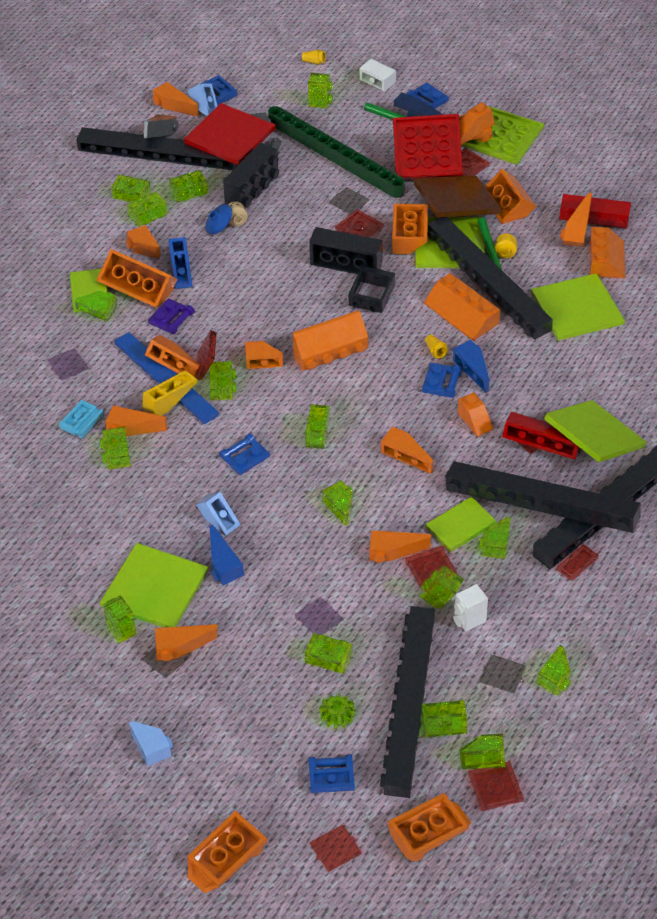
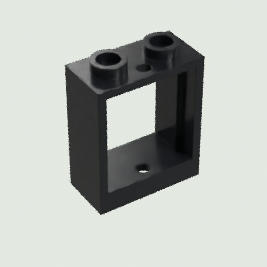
(367, 275)

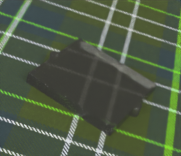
(349, 201)
(164, 668)
(502, 673)

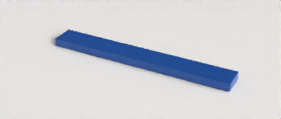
(192, 400)

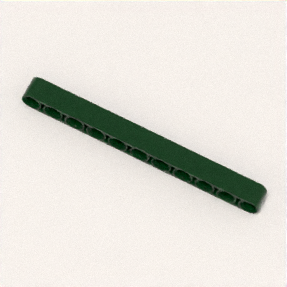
(337, 152)

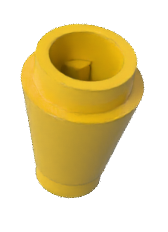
(315, 56)
(436, 346)

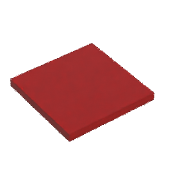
(229, 133)
(427, 146)

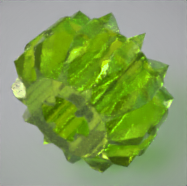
(337, 711)

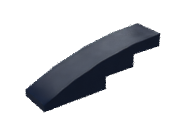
(414, 106)

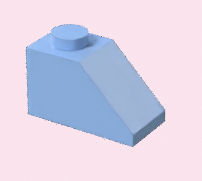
(204, 96)
(218, 513)
(151, 742)

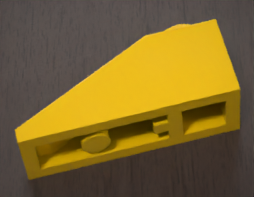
(167, 394)

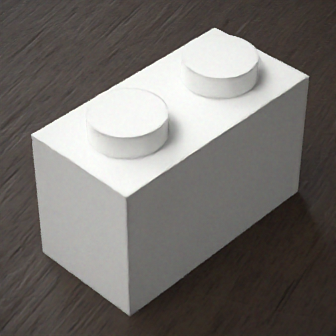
(377, 75)
(470, 608)

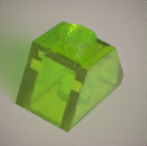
(98, 304)
(339, 500)
(495, 539)
(555, 673)
(483, 752)

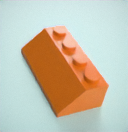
(136, 279)
(462, 307)
(330, 340)

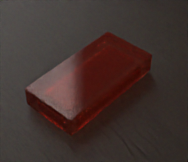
(577, 562)

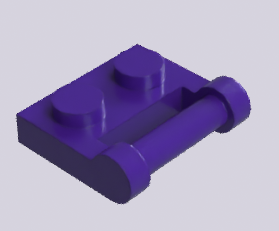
(167, 313)

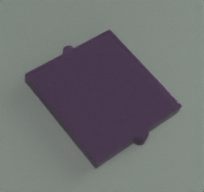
(67, 364)
(319, 617)

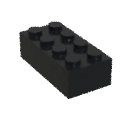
(251, 175)
(344, 251)

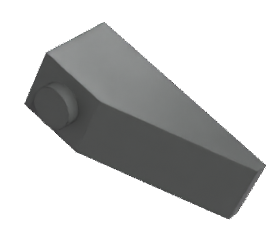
(160, 126)

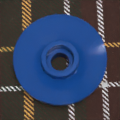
(218, 219)

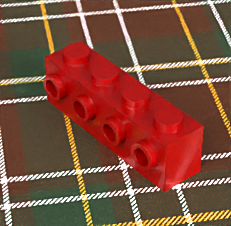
(602, 211)
(538, 435)

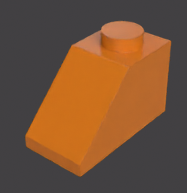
(142, 242)
(262, 355)
(474, 414)

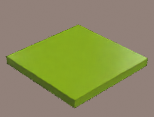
(510, 137)
(432, 257)
(578, 306)
(595, 430)
(156, 585)

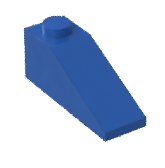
(180, 262)
(471, 360)
(224, 561)

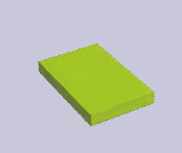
(85, 283)
(460, 524)

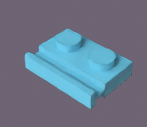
(81, 419)

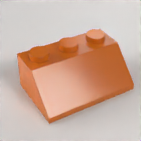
(510, 197)
(409, 227)
(606, 253)

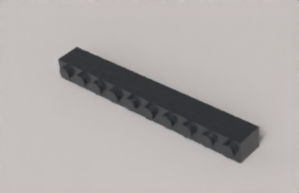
(152, 148)
(490, 278)
(543, 496)
(573, 533)
(408, 707)

